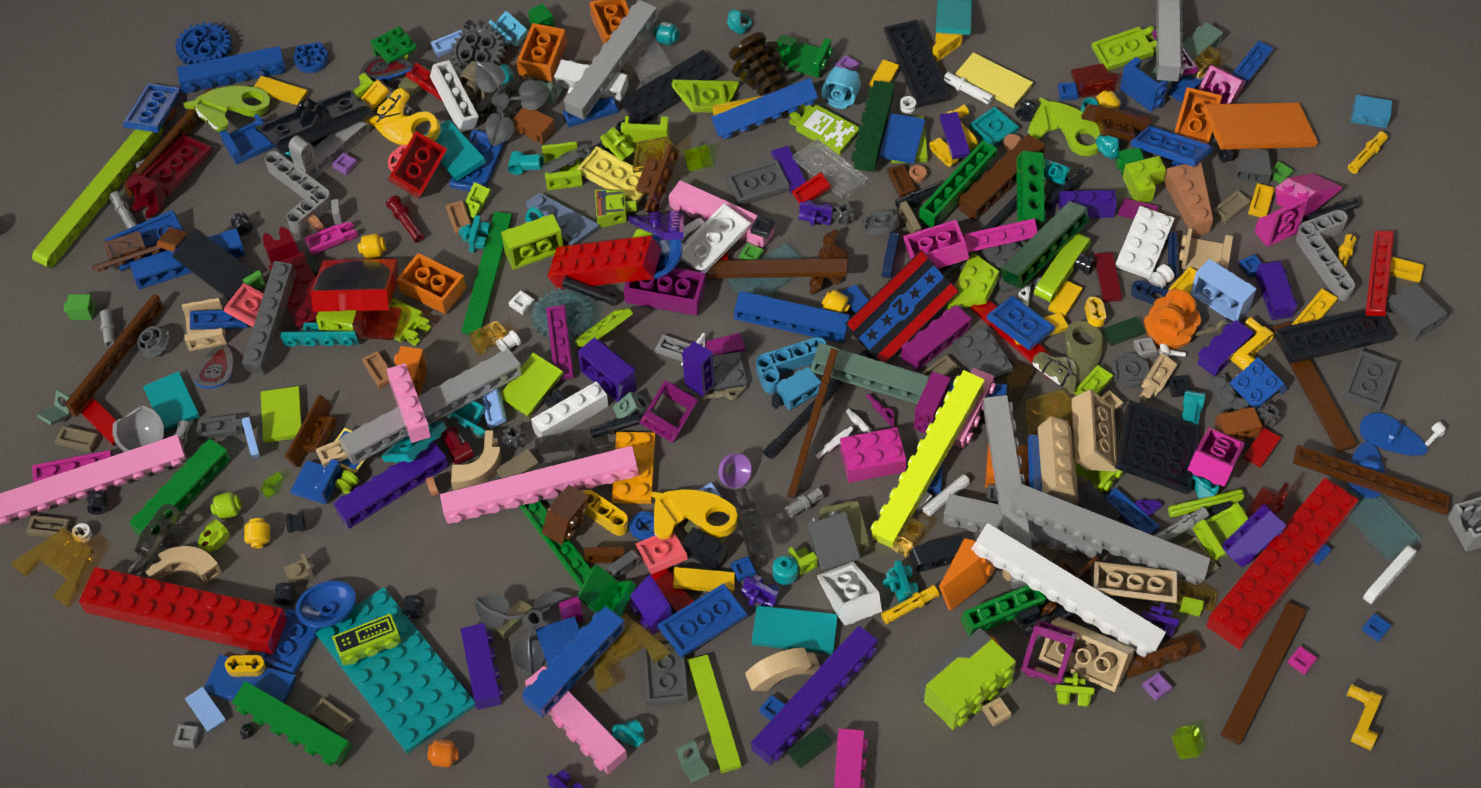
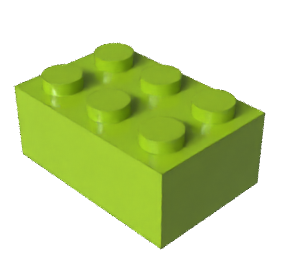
(532, 241)

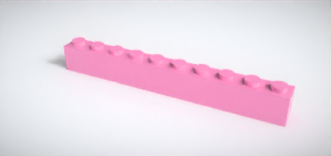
(90, 478)
(538, 485)

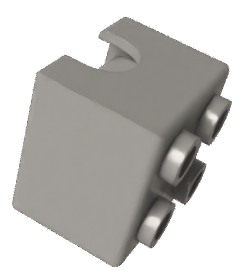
(1467, 523)

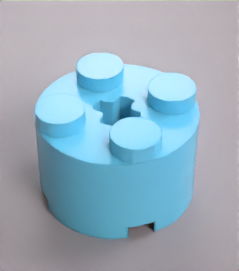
(841, 87)

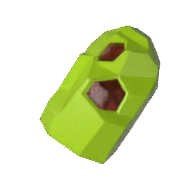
(213, 536)

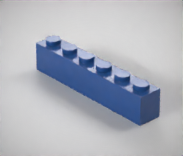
(231, 69)
(764, 107)
(163, 267)
(791, 317)
(573, 661)

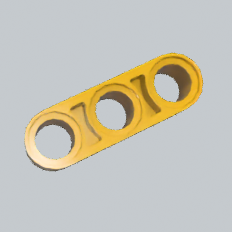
(609, 519)

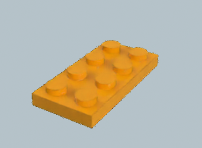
(639, 488)

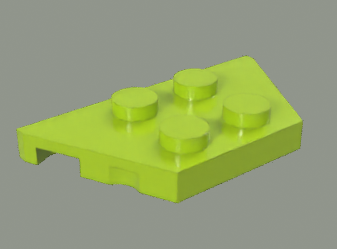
(703, 94)
(974, 283)

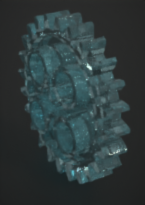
(577, 311)

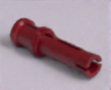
(402, 213)

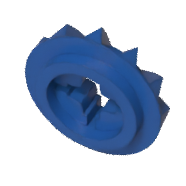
(635, 526)

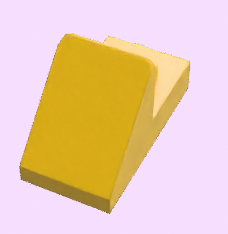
(946, 44)

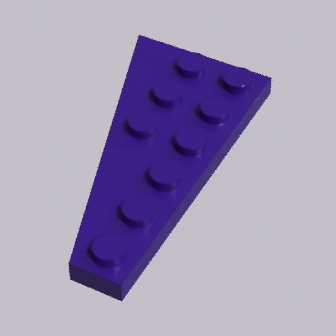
(667, 226)

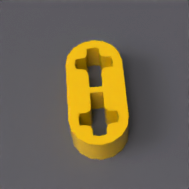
(942, 151)
(1095, 311)
(245, 665)

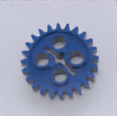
(203, 43)

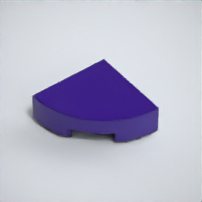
(1148, 506)

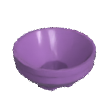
(741, 470)

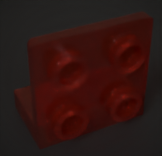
(1093, 80)
(377, 324)
(1273, 501)

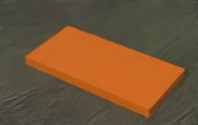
(1259, 125)

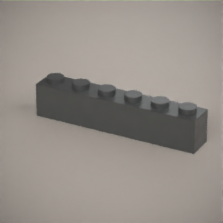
(269, 318)

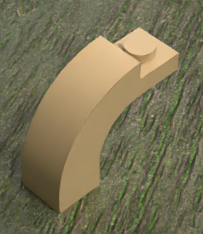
(482, 469)
(187, 559)
(780, 666)

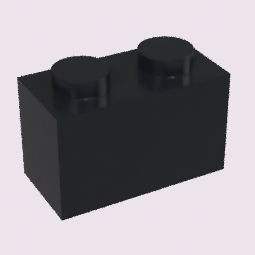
(705, 549)

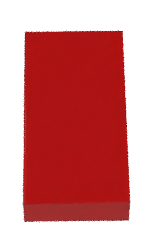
(812, 188)
(1262, 447)

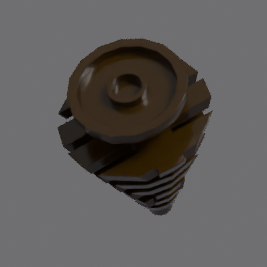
(759, 65)

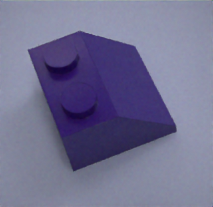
(650, 605)

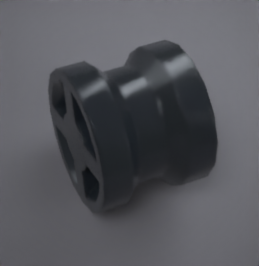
(1026, 110)
(241, 223)
(1084, 263)
(556, 397)
(97, 502)
(295, 522)
(284, 594)
(413, 606)

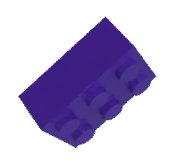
(607, 369)

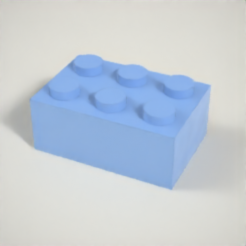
(1223, 291)

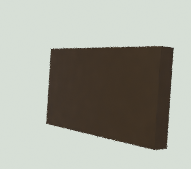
(1016, 384)

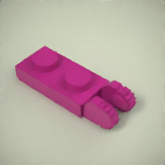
(330, 237)

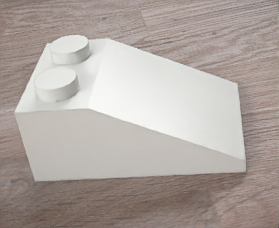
(850, 593)

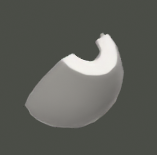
(138, 429)

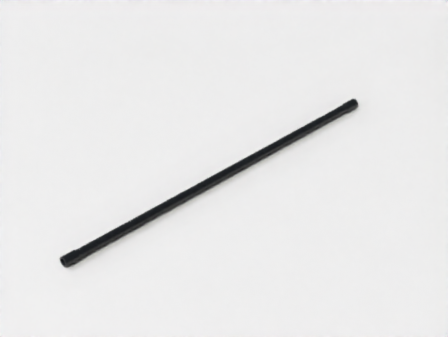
(778, 443)

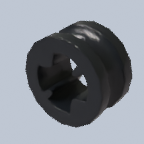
(1225, 155)

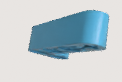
(791, 362)

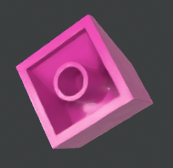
(1222, 83)

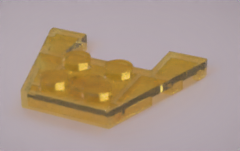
(1042, 407)
(62, 554)
(629, 642)

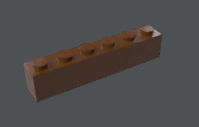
(997, 180)

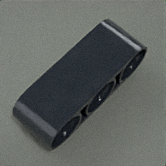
(935, 553)

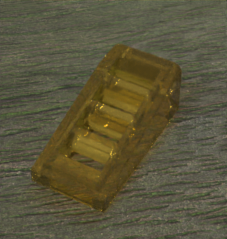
(1183, 585)

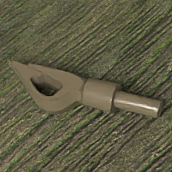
(1218, 327)
(727, 393)

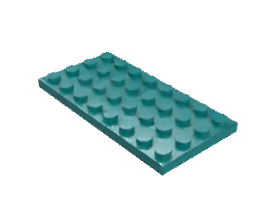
(402, 684)

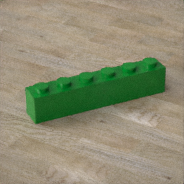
(959, 182)
(183, 485)
(292, 724)

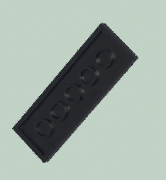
(917, 63)
(660, 95)
(1332, 335)

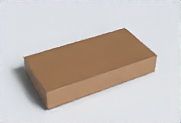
(458, 215)
(377, 368)

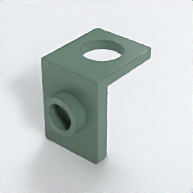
(551, 96)
(630, 404)
(57, 412)
(694, 765)

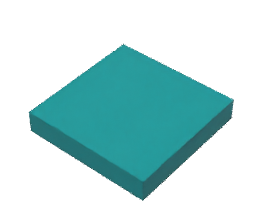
(993, 127)

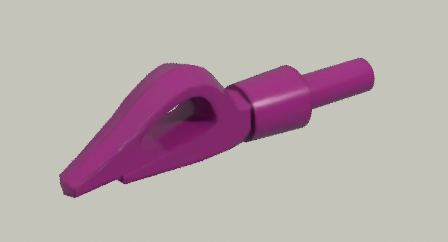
(882, 411)

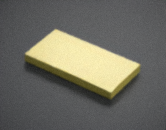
(994, 79)
(611, 173)

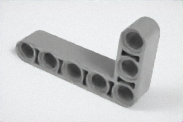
(318, 159)
(315, 196)
(1311, 240)

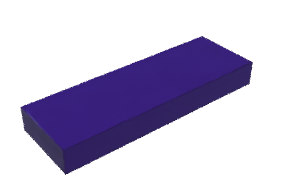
(954, 135)
(789, 167)

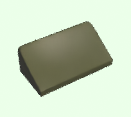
(512, 625)

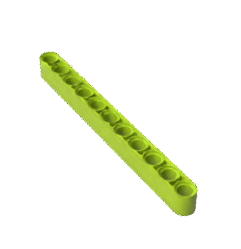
(94, 197)

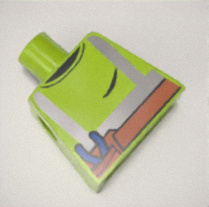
(612, 207)

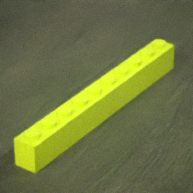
(928, 458)

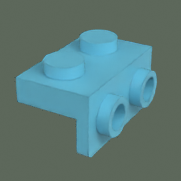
(510, 28)

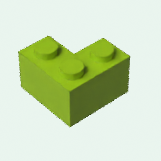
(1142, 177)

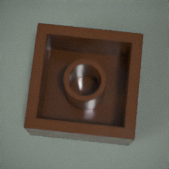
(565, 515)

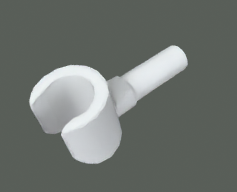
(1165, 350)
(1439, 430)

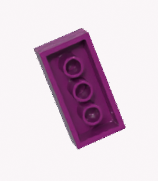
(676, 291)

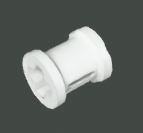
(508, 341)

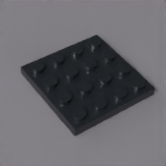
(1157, 447)

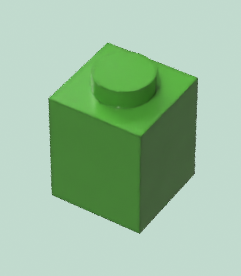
(79, 307)

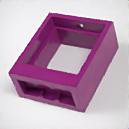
(930, 401)
(659, 425)
(1057, 634)

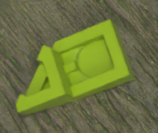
(477, 198)

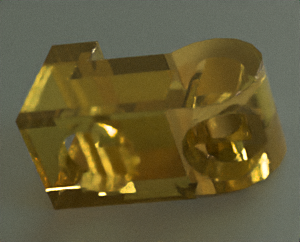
(1204, 61)
(486, 337)
(909, 536)

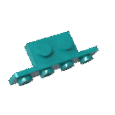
(313, 336)
(469, 416)

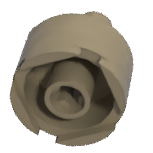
(468, 81)

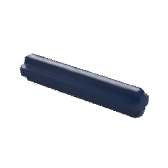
(1173, 253)

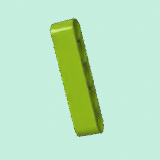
(1061, 267)

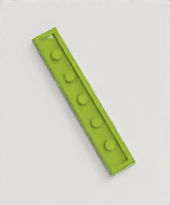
(714, 714)

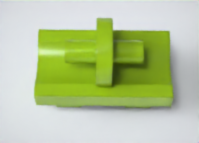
(617, 144)
(1084, 693)

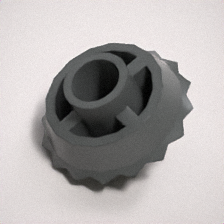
(153, 341)

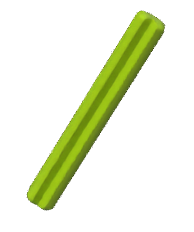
(1206, 502)

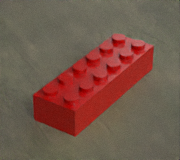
(606, 261)

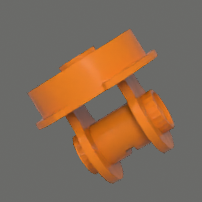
(1173, 319)

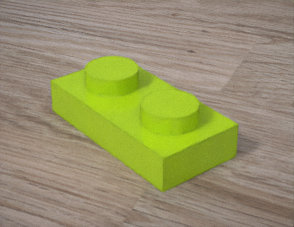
(1096, 381)

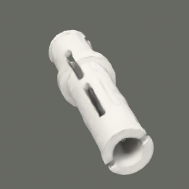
(962, 85)

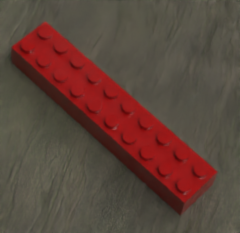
(1281, 563)
(183, 610)

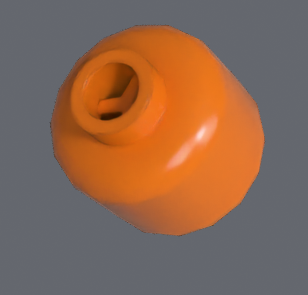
(442, 753)

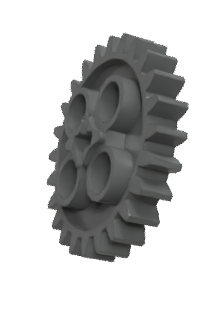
(478, 49)

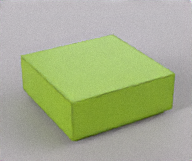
(1191, 606)

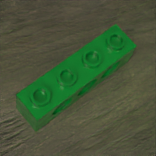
(1025, 179)
(1000, 609)

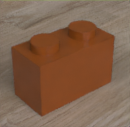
(534, 125)
(1239, 424)

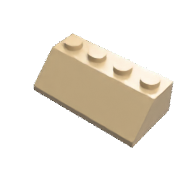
(1094, 432)
(1058, 460)
(1135, 582)
(1092, 655)

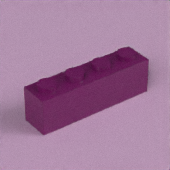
(935, 338)

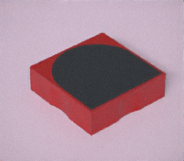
(355, 285)

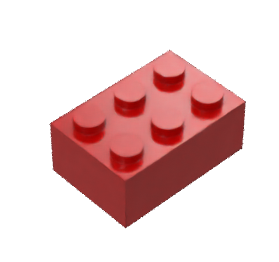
(417, 164)

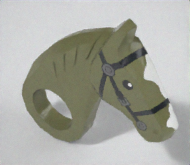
(1080, 358)

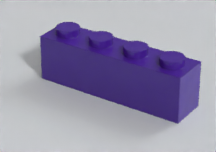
(481, 667)

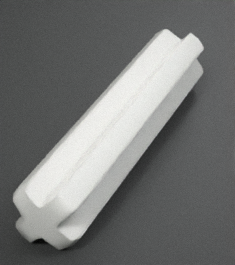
(941, 499)

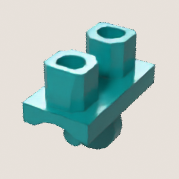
(1055, 172)
(472, 234)
(898, 582)

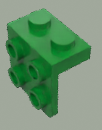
(392, 45)
(811, 59)
(604, 590)

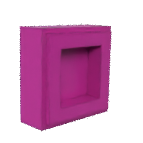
(1302, 660)

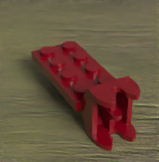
(166, 174)
(300, 299)

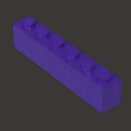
(389, 486)

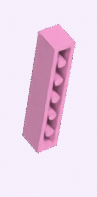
(703, 205)
(586, 731)

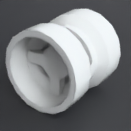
(1161, 276)

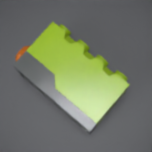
(967, 679)

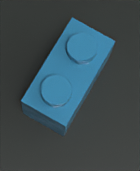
(1371, 111)
(798, 388)

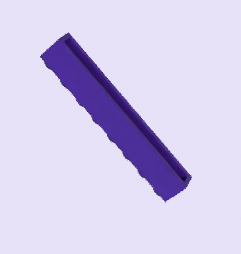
(814, 695)

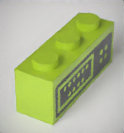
(367, 639)

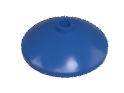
(669, 256)
(326, 604)

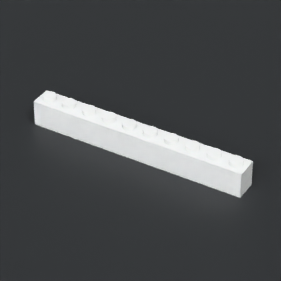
(1067, 590)

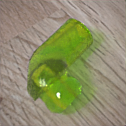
(269, 482)

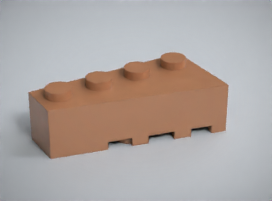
(1190, 196)

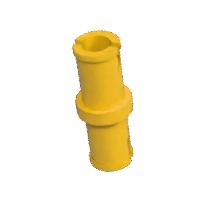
(1346, 249)

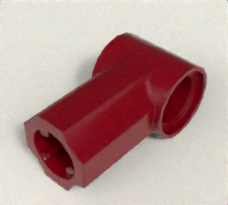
(458, 448)

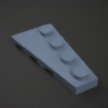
(573, 226)

